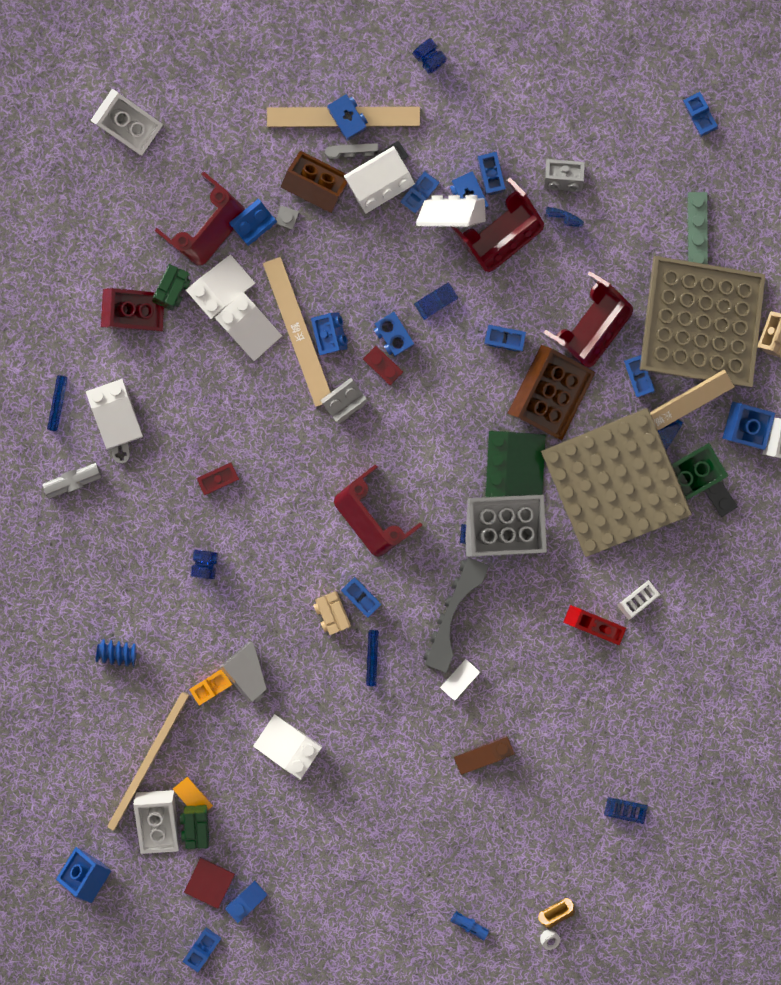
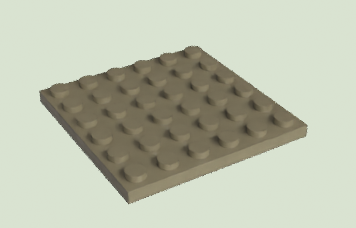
(702, 321)
(616, 482)

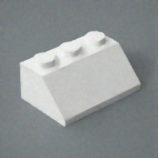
(379, 180)
(452, 211)

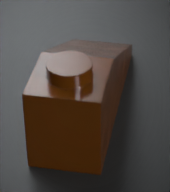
(484, 755)

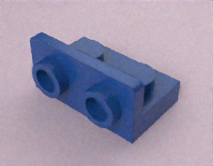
(253, 222)
(329, 333)

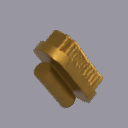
(557, 913)

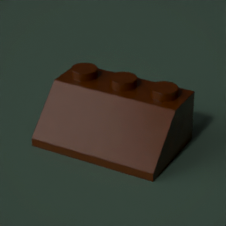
(315, 181)

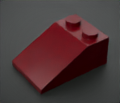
(131, 310)

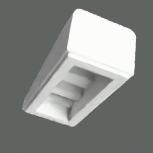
(626, 610)

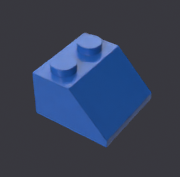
(748, 425)
(83, 875)

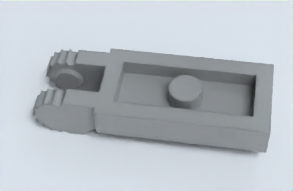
(350, 151)

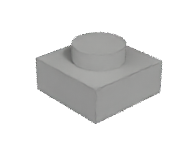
(287, 217)

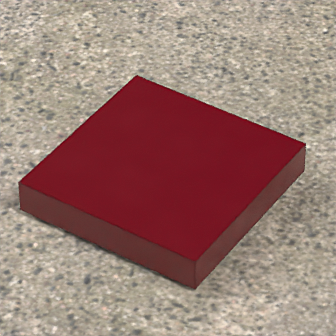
(209, 882)

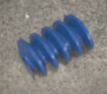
(116, 653)

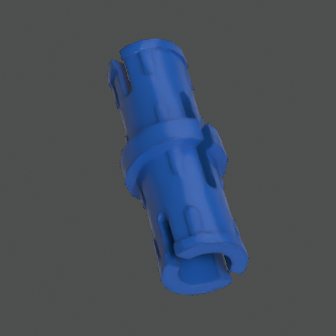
(469, 925)

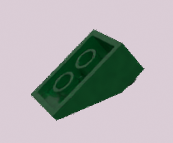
(699, 471)

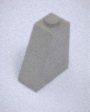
(245, 672)

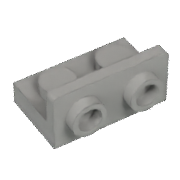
(564, 175)
(344, 401)

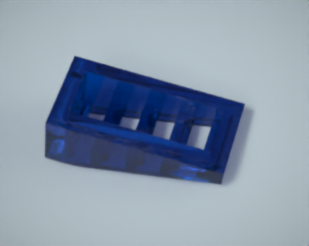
(610, 805)

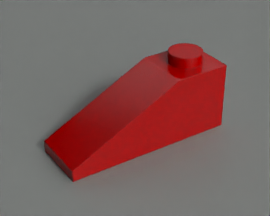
(594, 625)

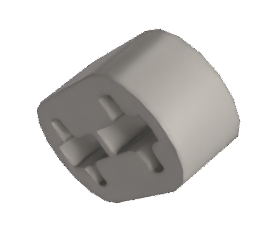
(125, 448)

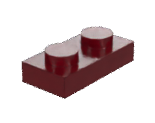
(383, 365)
(217, 478)

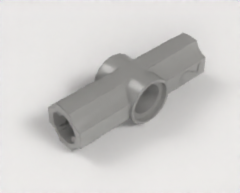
(72, 480)

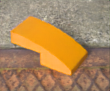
(210, 687)
(191, 794)

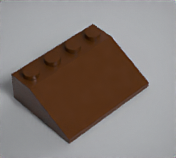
(551, 392)

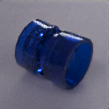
(429, 55)
(204, 564)

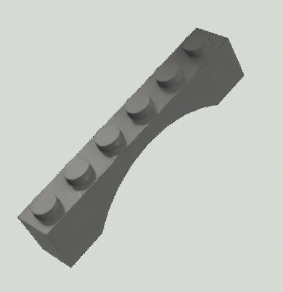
(441, 652)

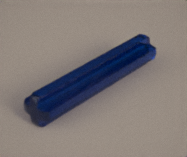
(57, 403)
(372, 655)

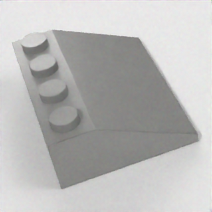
(505, 525)

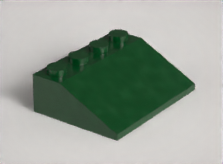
(514, 464)

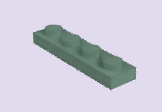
(697, 227)

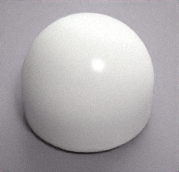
(546, 936)

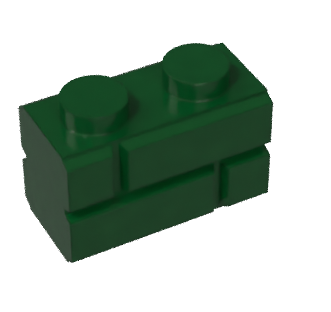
(171, 287)
(195, 827)

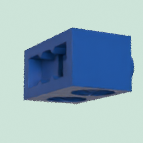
(397, 332)
(505, 338)
(640, 379)
(361, 597)

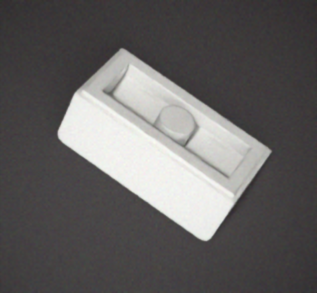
(460, 679)

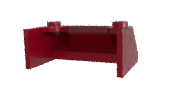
(213, 233)
(505, 234)
(597, 326)
(361, 521)

